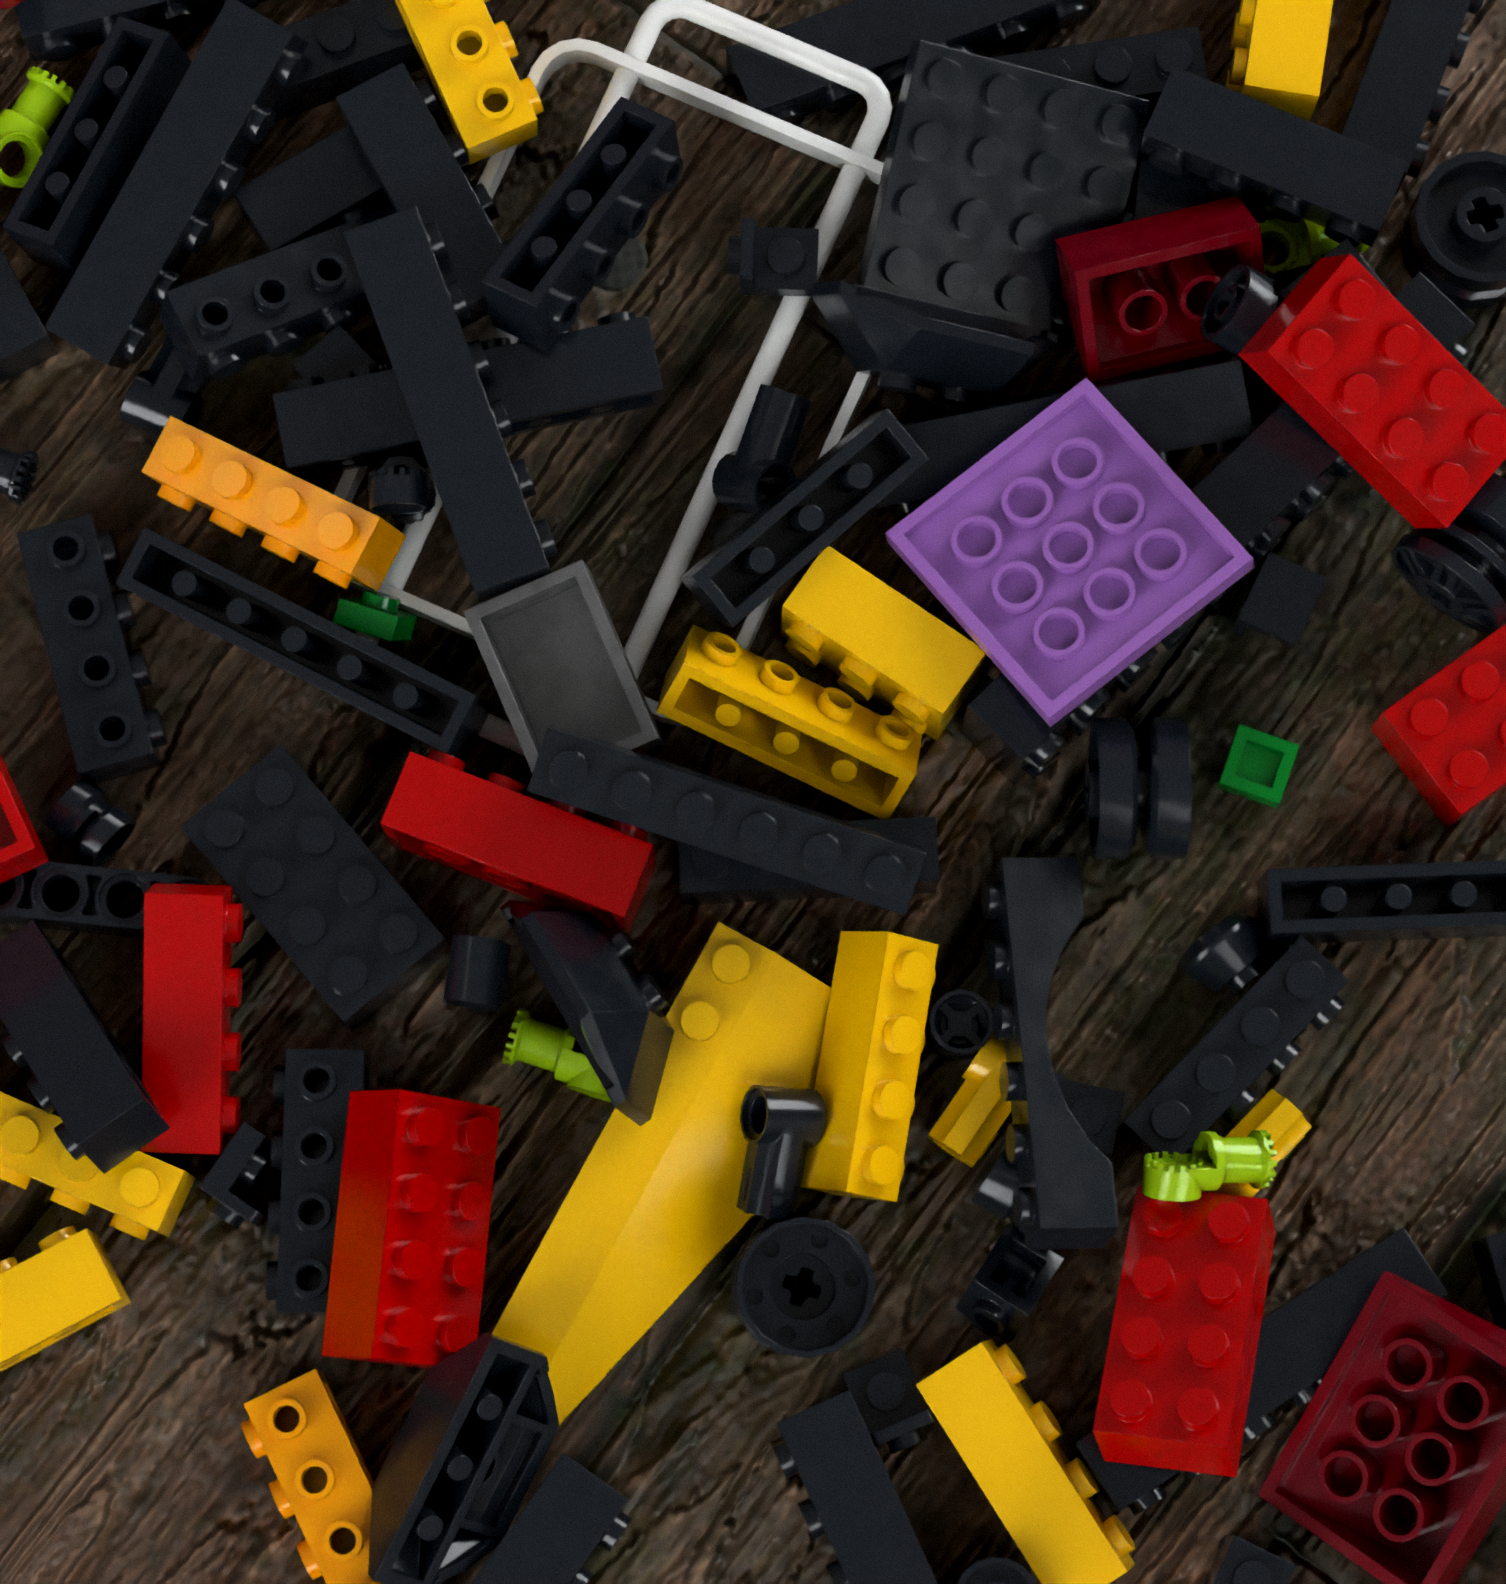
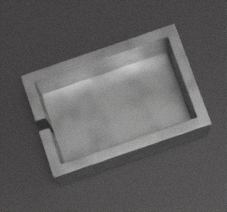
(561, 663)

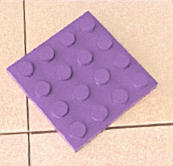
(1069, 551)

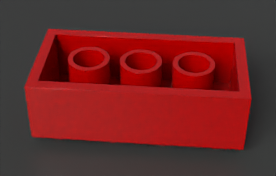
(1381, 391)
(1453, 731)
(518, 841)
(410, 1228)
(1185, 1333)

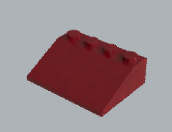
(1402, 1439)

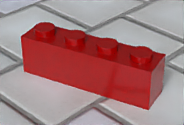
(189, 1014)

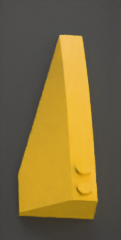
(666, 1192)

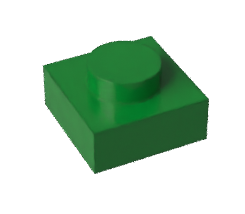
(375, 615)
(1257, 766)

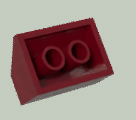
(1145, 282)

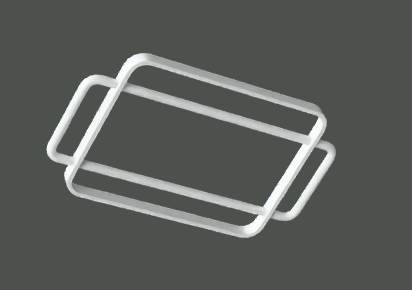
(855, 166)

